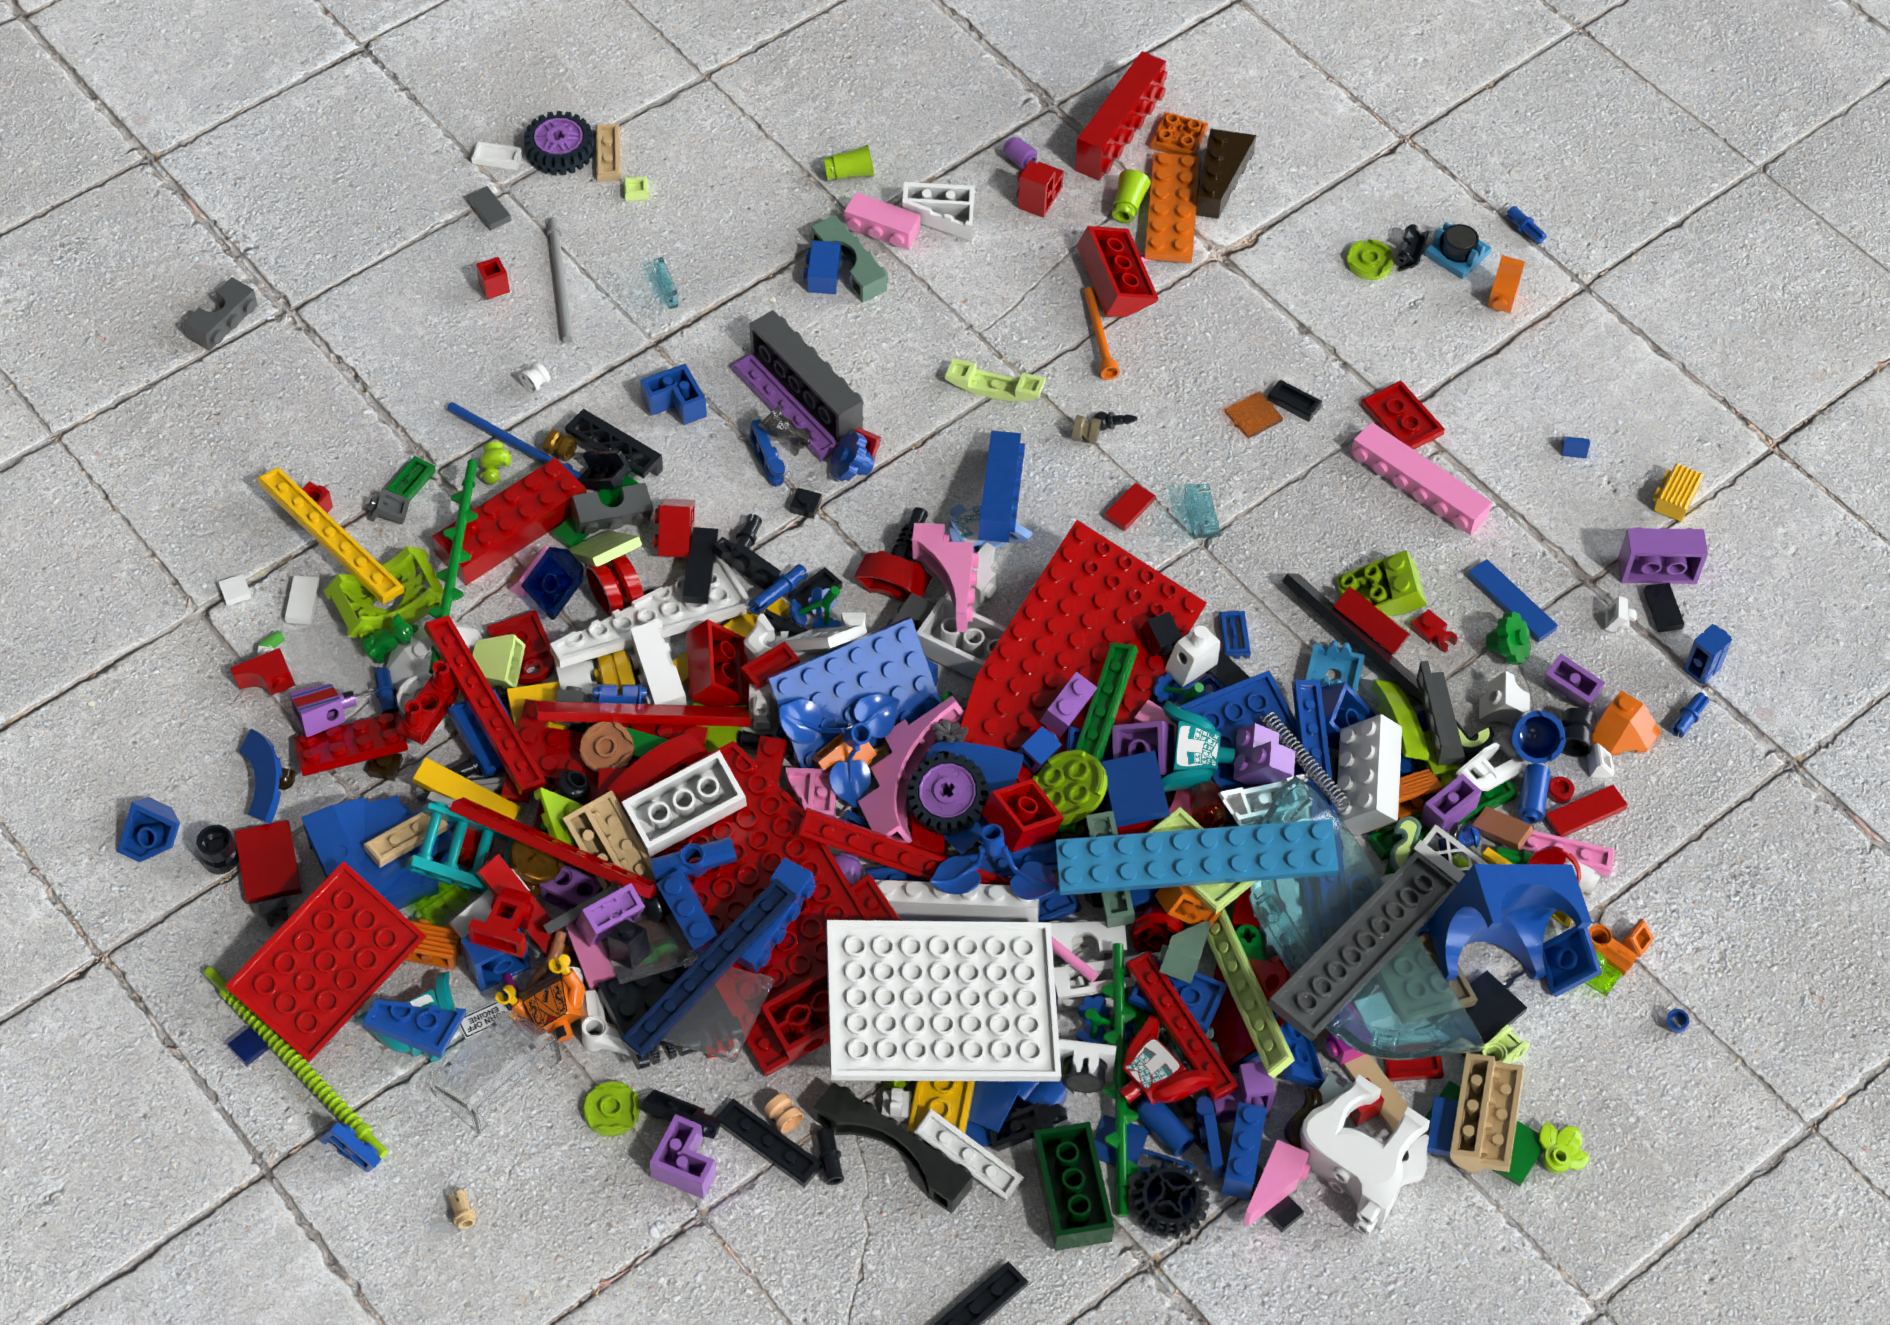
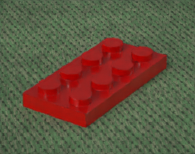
(350, 743)

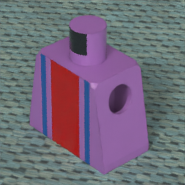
(320, 707)

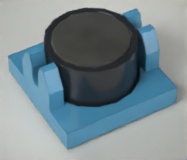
(1459, 249)

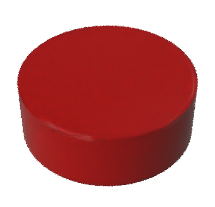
(1560, 790)

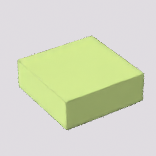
(636, 188)

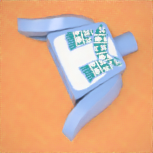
(965, 528)

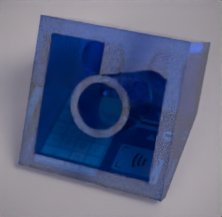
(554, 580)

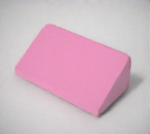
(516, 586)

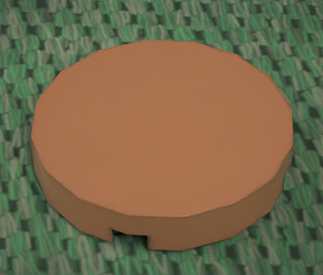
(606, 746)

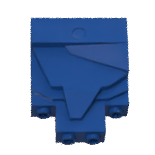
(340, 835)

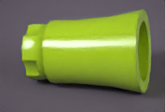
(849, 164)
(1129, 195)

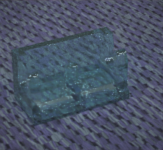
(1201, 511)

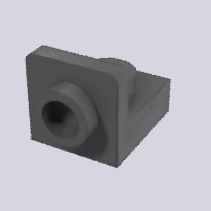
(388, 506)

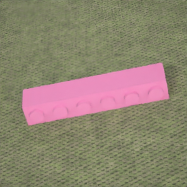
(1421, 478)

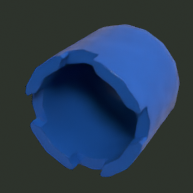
(1548, 741)

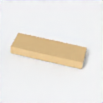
(608, 152)
(400, 839)

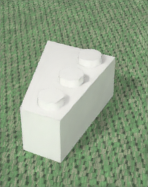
(942, 206)

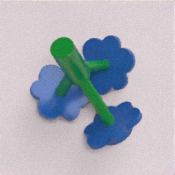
(820, 602)
(1165, 687)
(1095, 1012)

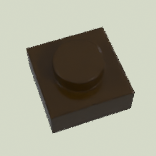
(386, 767)

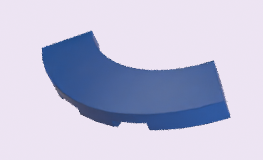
(267, 773)

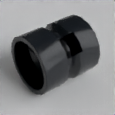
(1579, 730)
(217, 849)

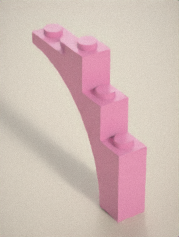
(887, 805)

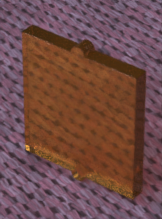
(1253, 415)

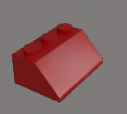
(716, 665)

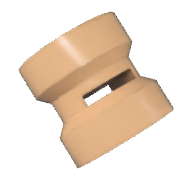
(784, 1113)

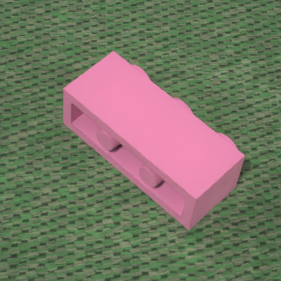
(882, 220)

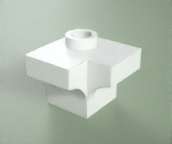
(1503, 701)

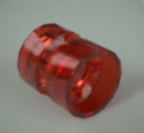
(1207, 806)

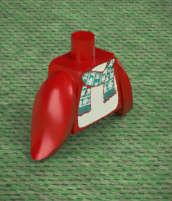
(1156, 1071)

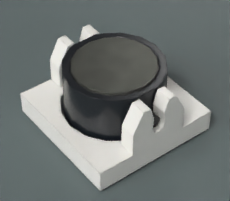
(1086, 1065)

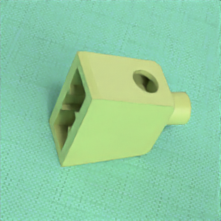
(500, 659)

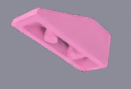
(1279, 1179)

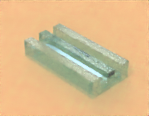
(665, 283)

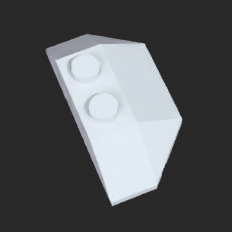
(416, 656)

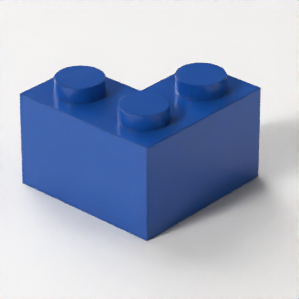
(676, 390)

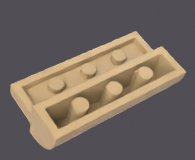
(608, 834)
(1486, 1114)

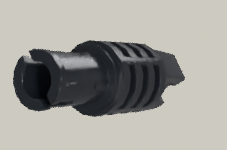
(903, 544)

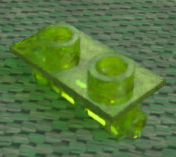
(431, 908)

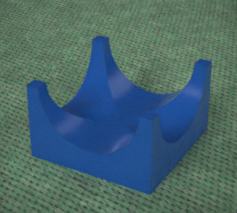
(1506, 908)

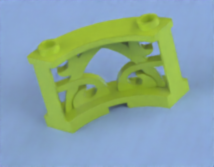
(412, 606)

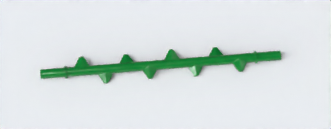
(457, 554)
(1123, 1115)

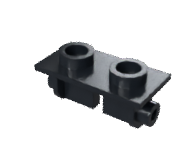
(1411, 248)

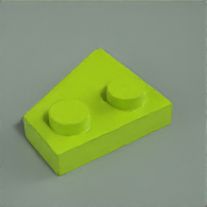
(555, 809)

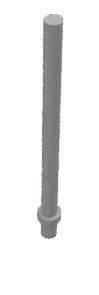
(554, 233)

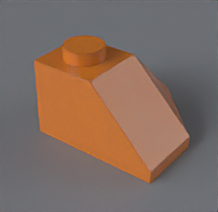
(1626, 726)

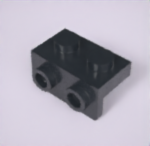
(605, 470)

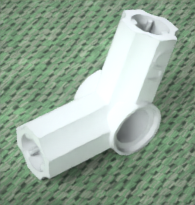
(594, 1020)

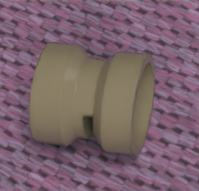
(1087, 429)

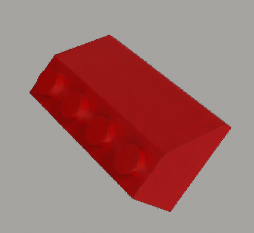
(1116, 270)

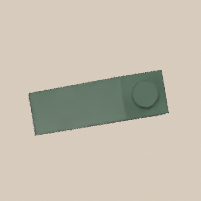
(1184, 952)

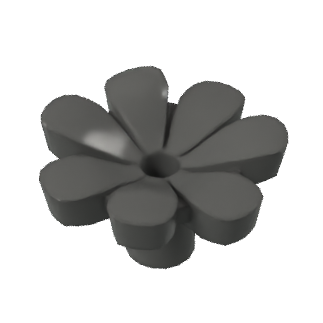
(950, 732)

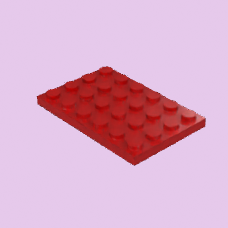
(325, 961)

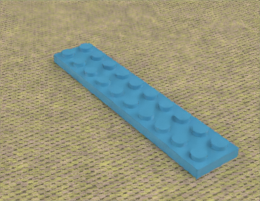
(1196, 857)

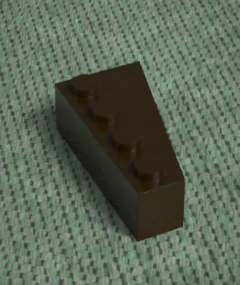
(1223, 165)

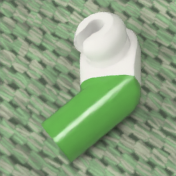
(270, 643)

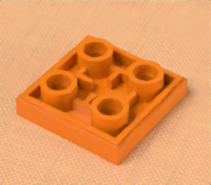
(1179, 135)

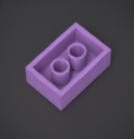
(1662, 555)

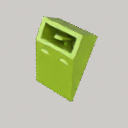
(1388, 583)

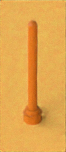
(1108, 366)

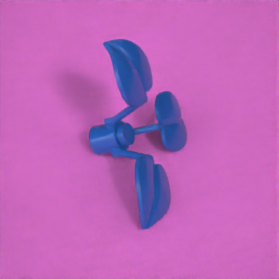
(876, 720)
(960, 876)

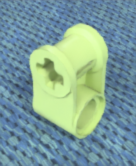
(1506, 1046)

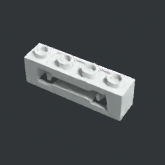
(1070, 982)

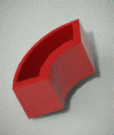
(892, 575)

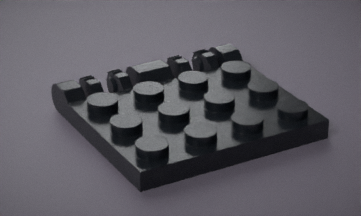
(631, 1000)

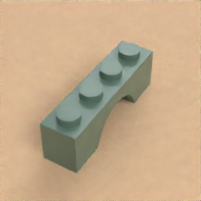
(866, 277)

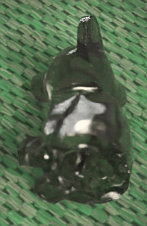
(783, 428)

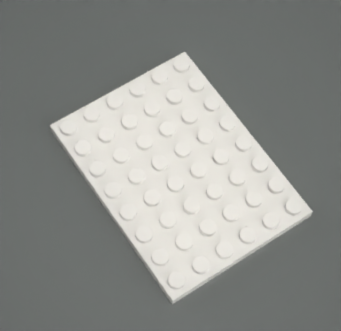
(941, 1001)

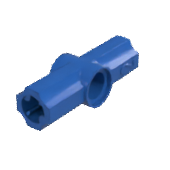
(710, 854)

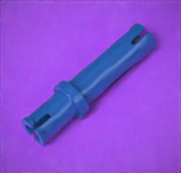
(783, 584)

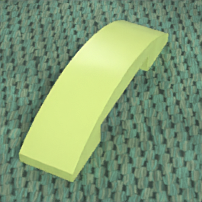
(994, 385)

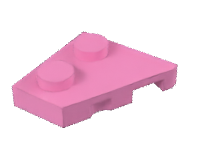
(812, 789)

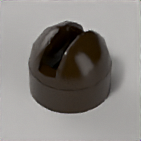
(287, 779)

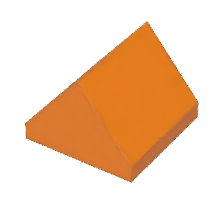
(1638, 938)

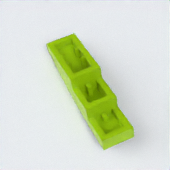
(1397, 708)

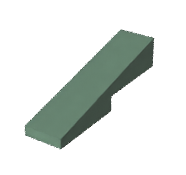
(1116, 904)

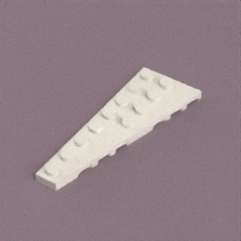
(614, 634)

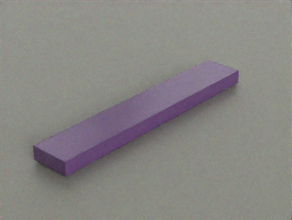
(773, 393)

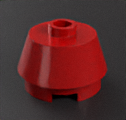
(1154, 929)

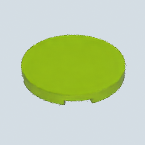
(1073, 784)

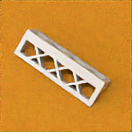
(1436, 858)

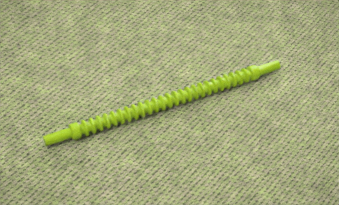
(300, 1066)

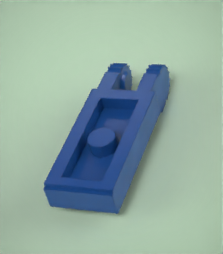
(767, 455)
(1209, 1135)

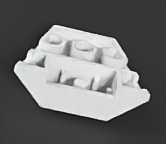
(1252, 803)

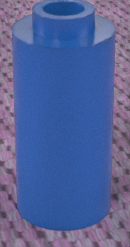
(1533, 793)
(1166, 1126)

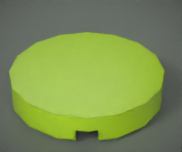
(1370, 259)
(611, 1108)

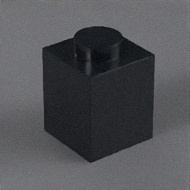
(1161, 634)
(628, 944)

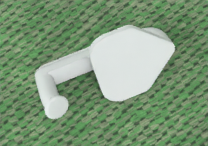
(1490, 776)

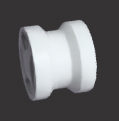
(534, 377)

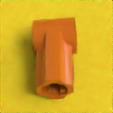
(1615, 953)

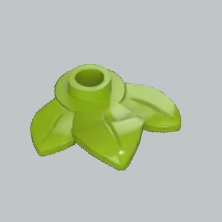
(1565, 1146)

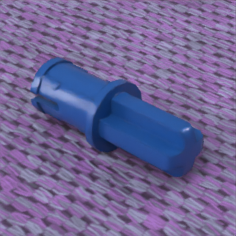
(1525, 224)
(385, 691)
(1689, 715)

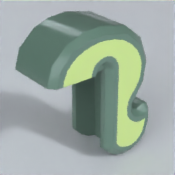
(1408, 830)

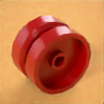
(614, 584)

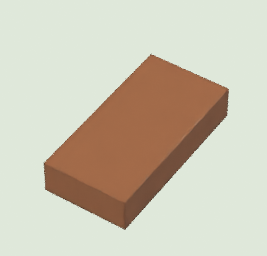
(1503, 828)

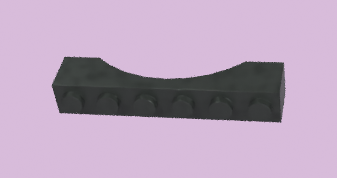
(847, 1115)

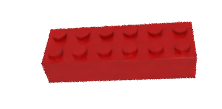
(1120, 116)
(513, 519)

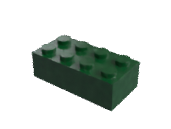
(1072, 1186)

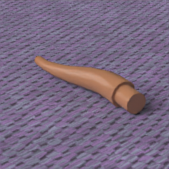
(556, 949)

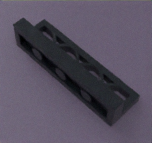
(615, 439)

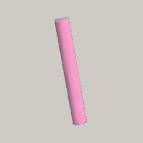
(1073, 960)

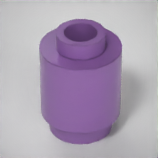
(1019, 152)

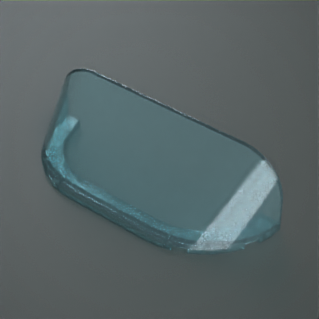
(1408, 1004)

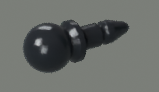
(1110, 420)

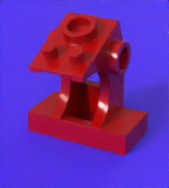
(500, 932)

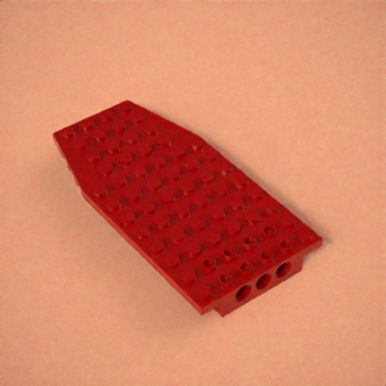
(1066, 626)
(763, 833)

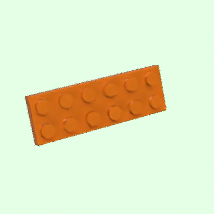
(1172, 207)

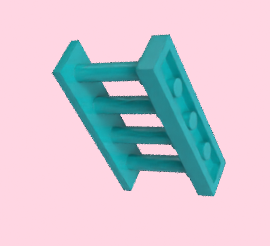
(448, 871)

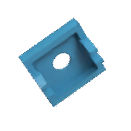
(1336, 658)

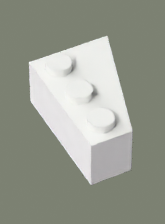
(655, 665)

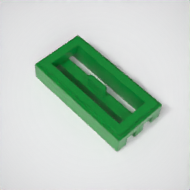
(414, 481)

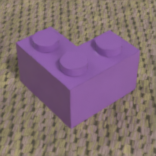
(1260, 757)
(1254, 1088)
(678, 1161)

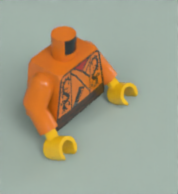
(551, 1001)

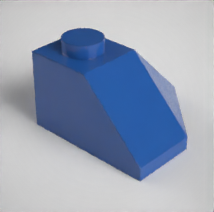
(148, 829)

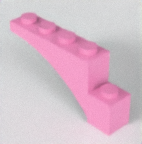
(952, 565)

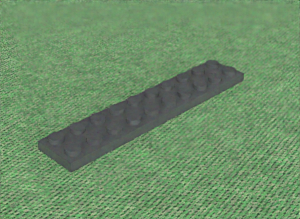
(1362, 946)

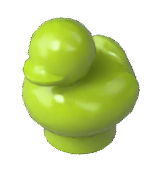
(494, 458)

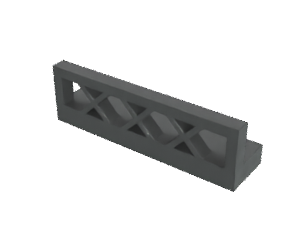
(1439, 716)

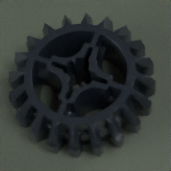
(1189, 1187)

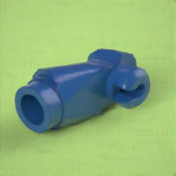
(1468, 836)

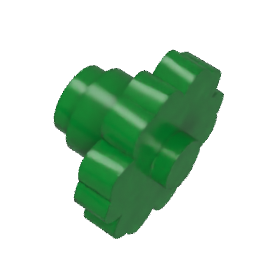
(1510, 639)

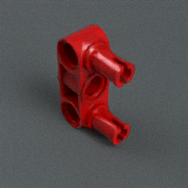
(437, 694)

